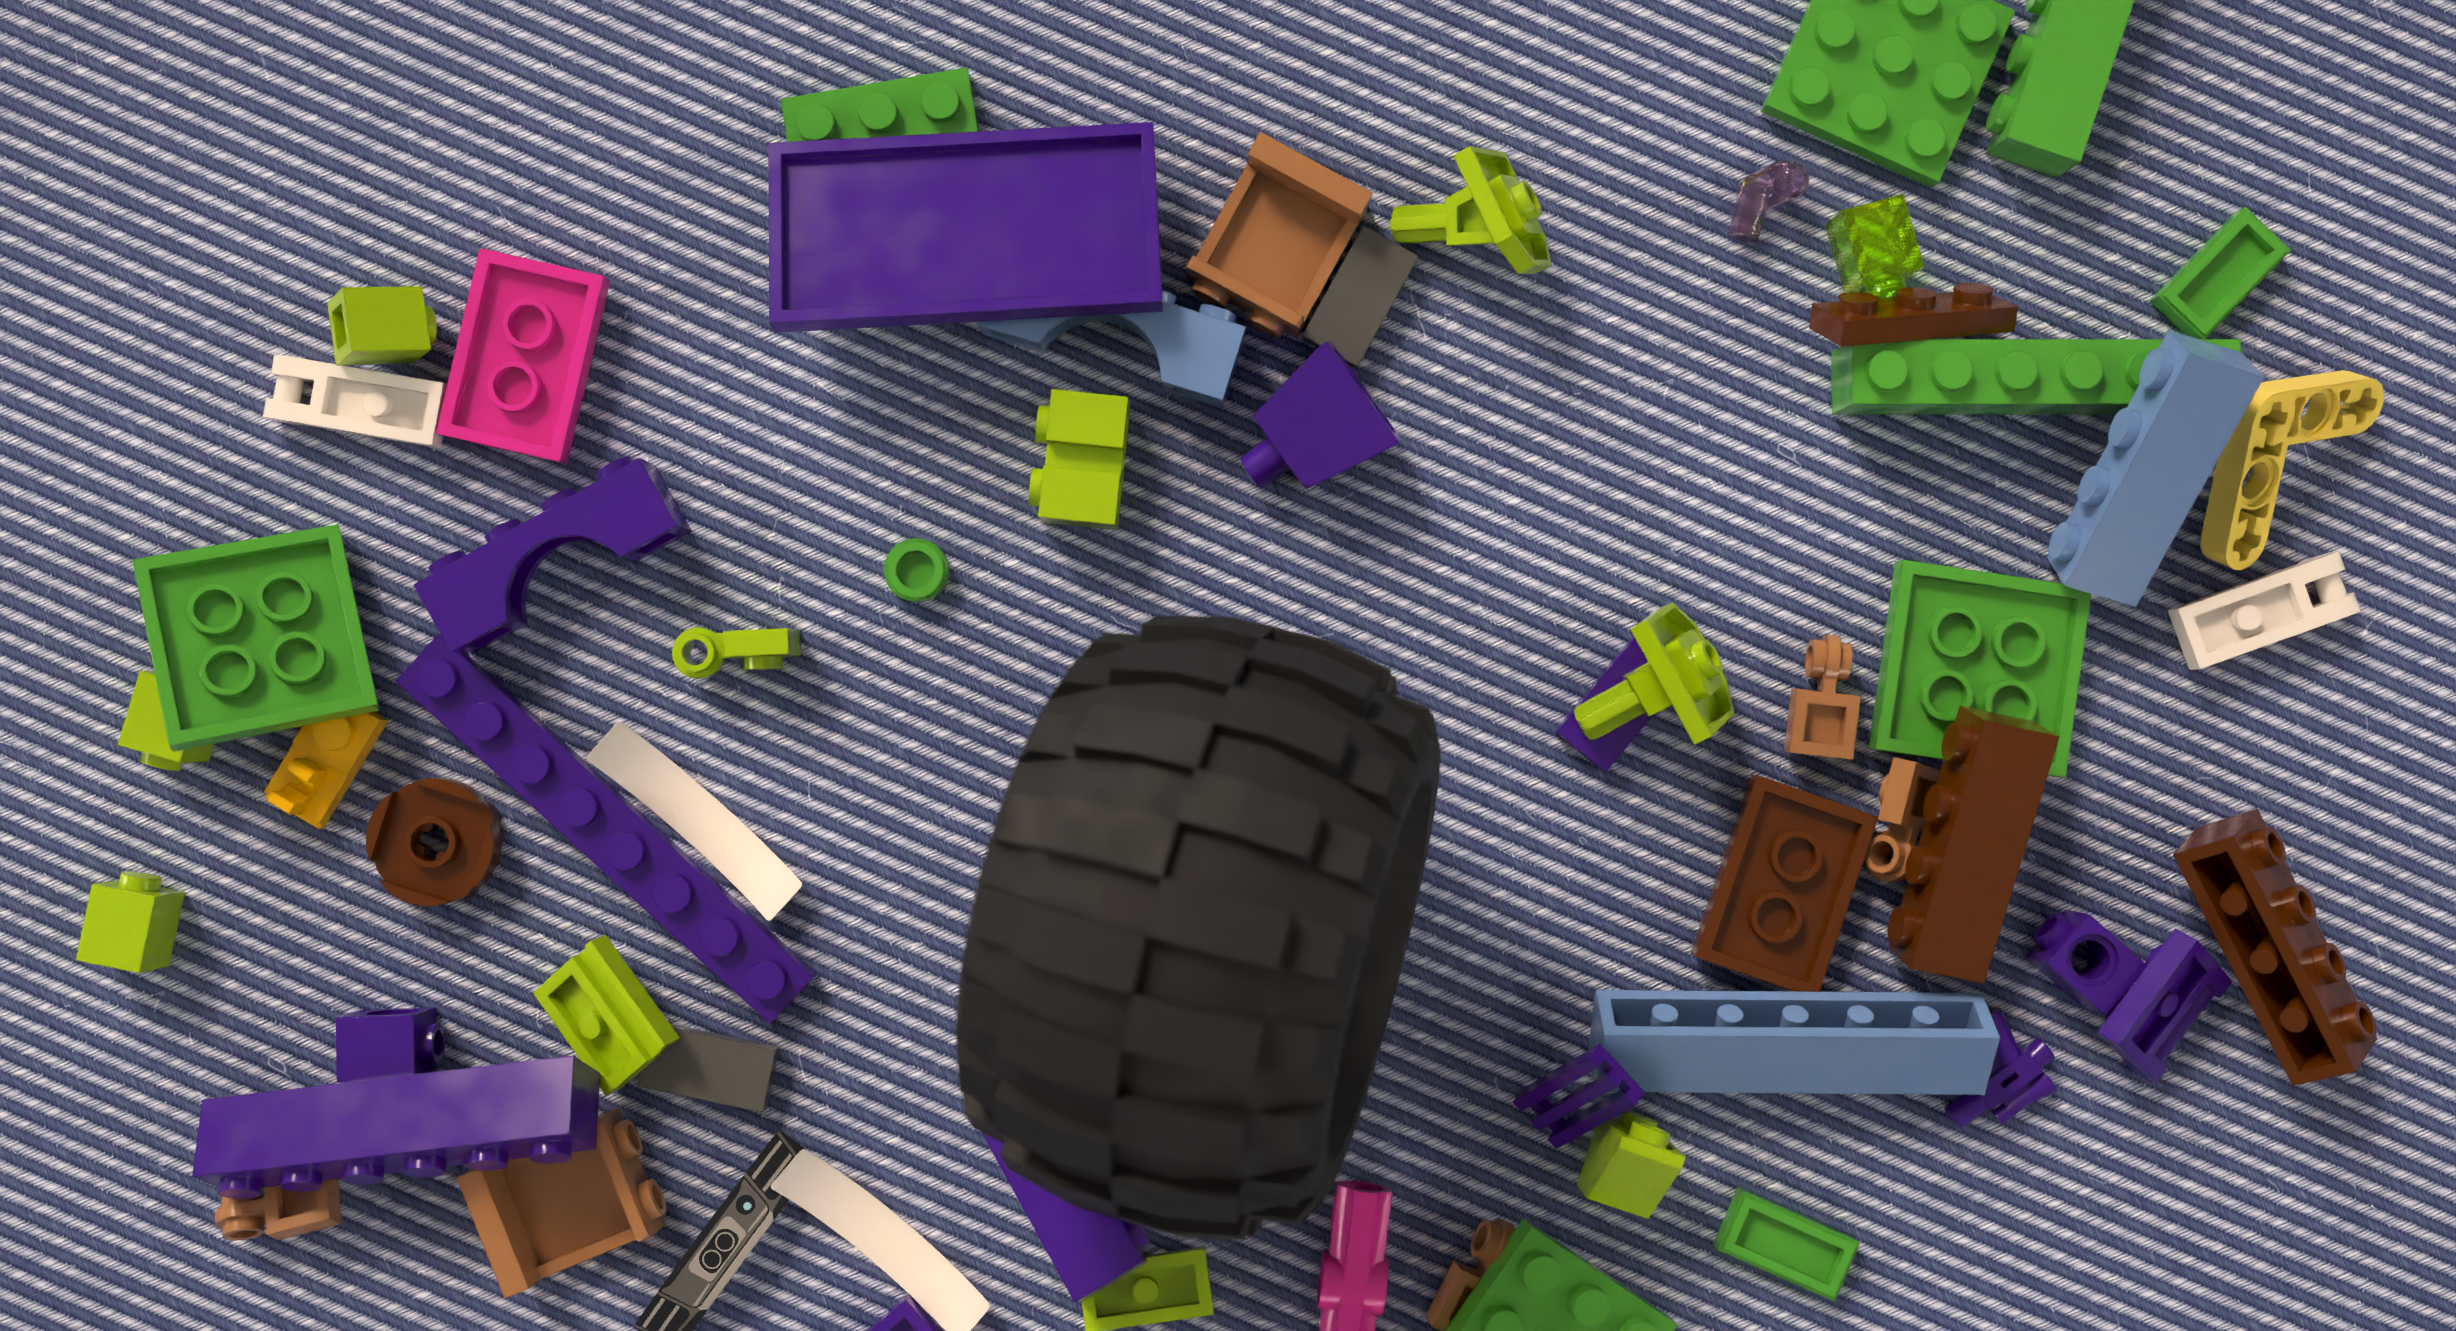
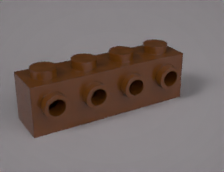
(1971, 843)
(2277, 947)

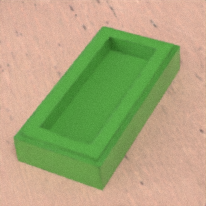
(2220, 275)
(1786, 1244)

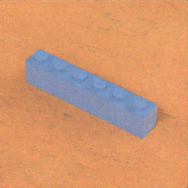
(1798, 1041)

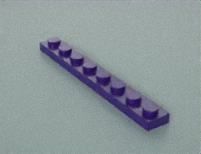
(607, 828)

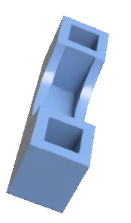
(1192, 347)

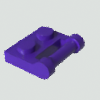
(2163, 1004)

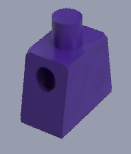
(1318, 423)

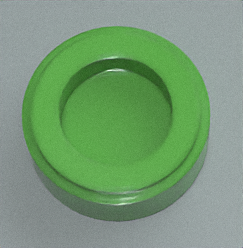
(917, 570)

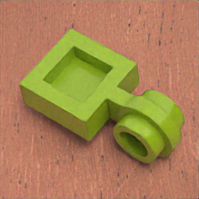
(759, 648)

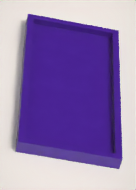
(963, 227)

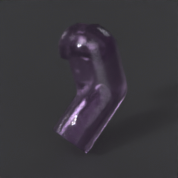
(1764, 191)

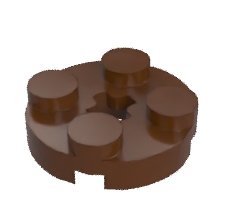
(401, 858)

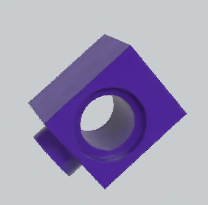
(2110, 967)
(388, 1043)

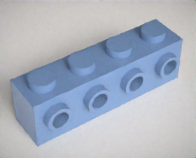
(2152, 467)

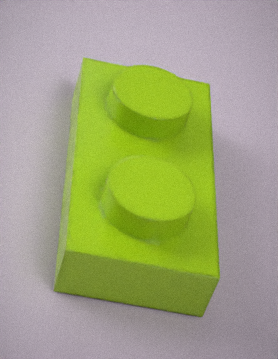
(1163, 1290)

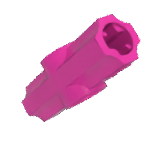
(1354, 1266)

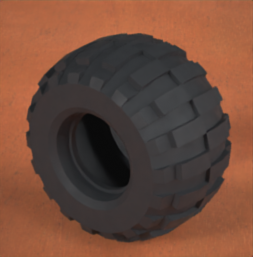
(1196, 923)

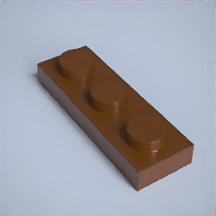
(1913, 315)

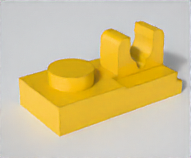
(323, 766)

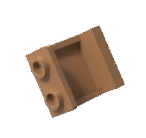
(1278, 238)
(563, 1213)

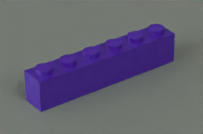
(398, 1126)

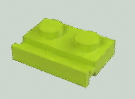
(606, 1014)

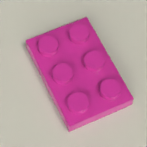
(523, 356)

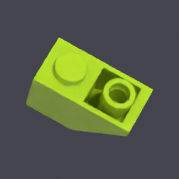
(1630, 1164)

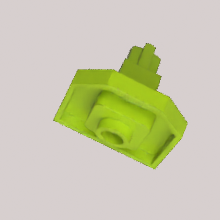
(1487, 211)
(1679, 672)

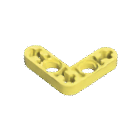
(2241, 518)

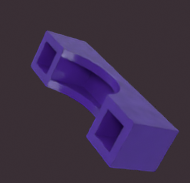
(484, 592)

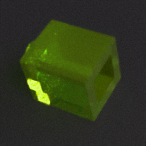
(1875, 246)

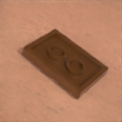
(1784, 885)

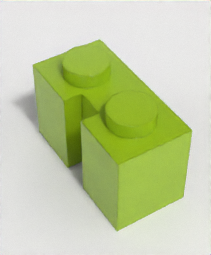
(1083, 459)

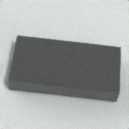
(1360, 295)
(714, 1069)

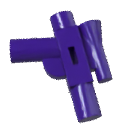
(2013, 1081)

